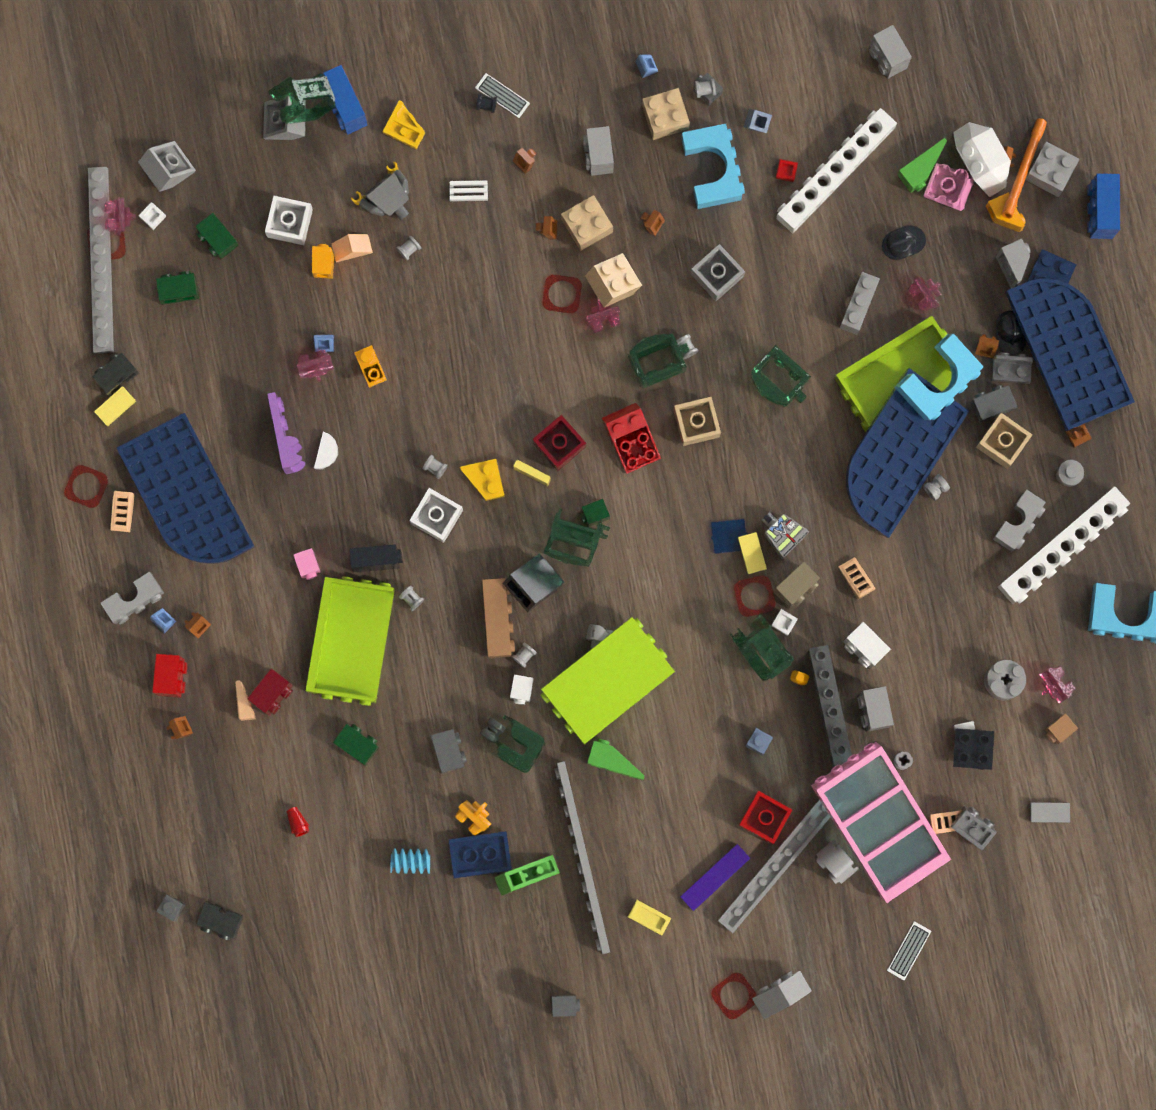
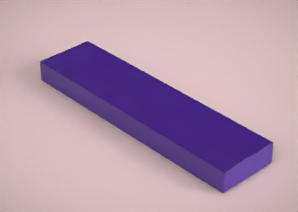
(715, 877)

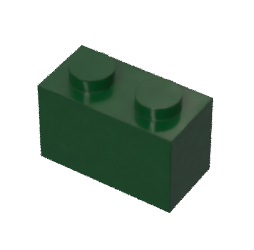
(216, 235)
(177, 288)
(356, 744)

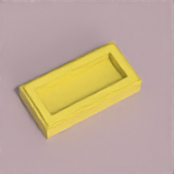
(115, 406)
(532, 472)
(752, 553)
(649, 917)

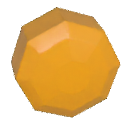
(799, 677)

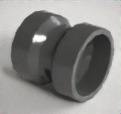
(494, 726)

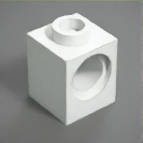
(521, 689)

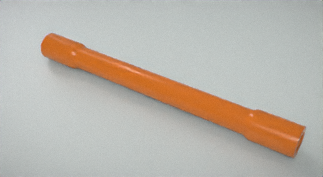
(1036, 135)

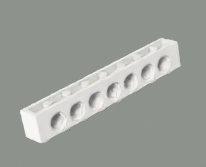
(793, 220)
(1112, 499)

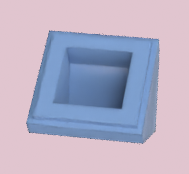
(646, 65)
(324, 342)
(162, 620)

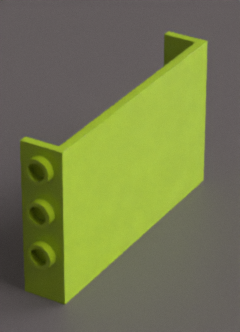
(876, 375)
(350, 640)
(607, 680)

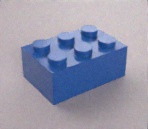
(348, 109)
(1104, 206)

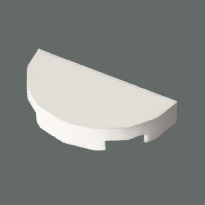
(327, 452)

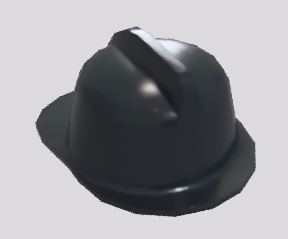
(903, 242)
(1009, 333)

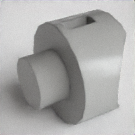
(1070, 473)
(597, 635)

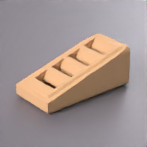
(127, 495)
(859, 594)
(245, 710)
(933, 821)

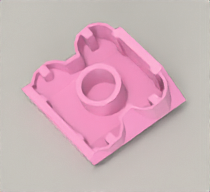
(949, 186)

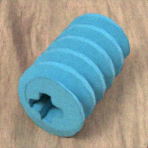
(410, 861)

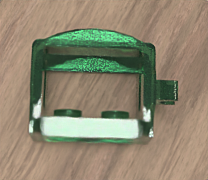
(304, 90)
(653, 344)
(769, 389)
(575, 535)
(767, 645)
(525, 737)

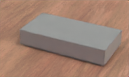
(1050, 812)

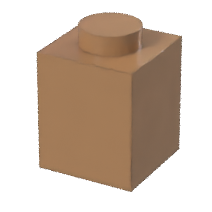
(1060, 729)

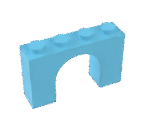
(715, 140)
(963, 368)
(1104, 620)

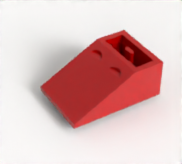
(631, 437)

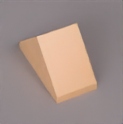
(351, 247)

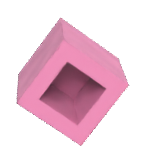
(307, 564)

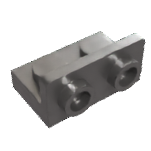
(1012, 368)
(974, 827)

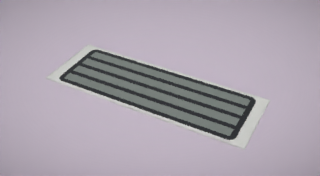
(504, 95)
(909, 950)

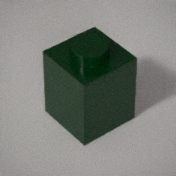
(594, 512)

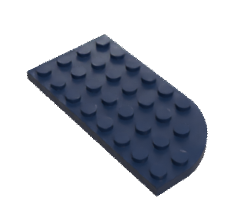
(1069, 350)
(897, 458)
(185, 493)

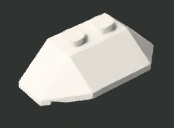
(983, 156)

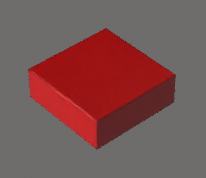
(786, 170)

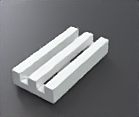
(469, 190)

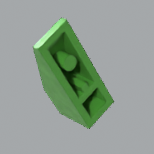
(917, 172)
(608, 758)
(526, 875)

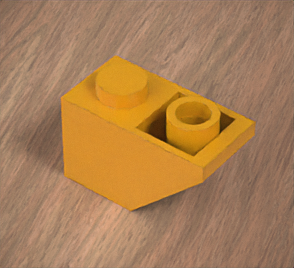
(995, 210)
(322, 261)
(370, 366)

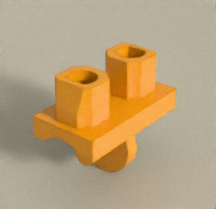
(476, 813)

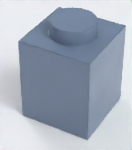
(757, 121)
(759, 741)

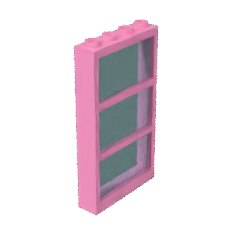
(880, 821)

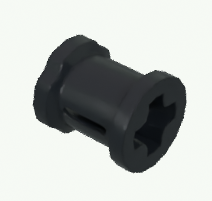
(486, 103)

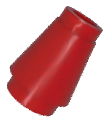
(297, 822)

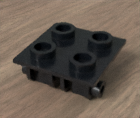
(973, 749)

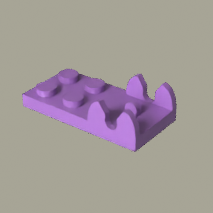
(287, 445)

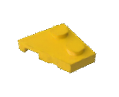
(404, 127)
(485, 478)

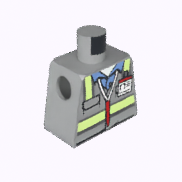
(783, 533)

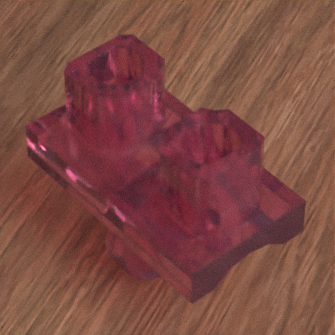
(121, 218)
(929, 300)
(611, 314)
(315, 367)
(1055, 686)

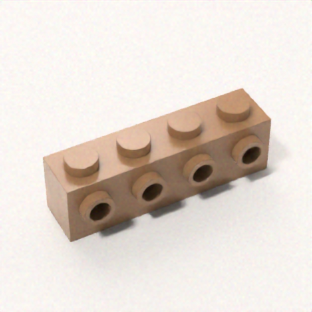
(497, 619)

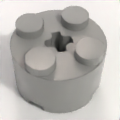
(996, 686)
(836, 862)

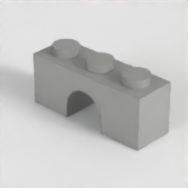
(859, 303)
(1029, 507)
(148, 592)

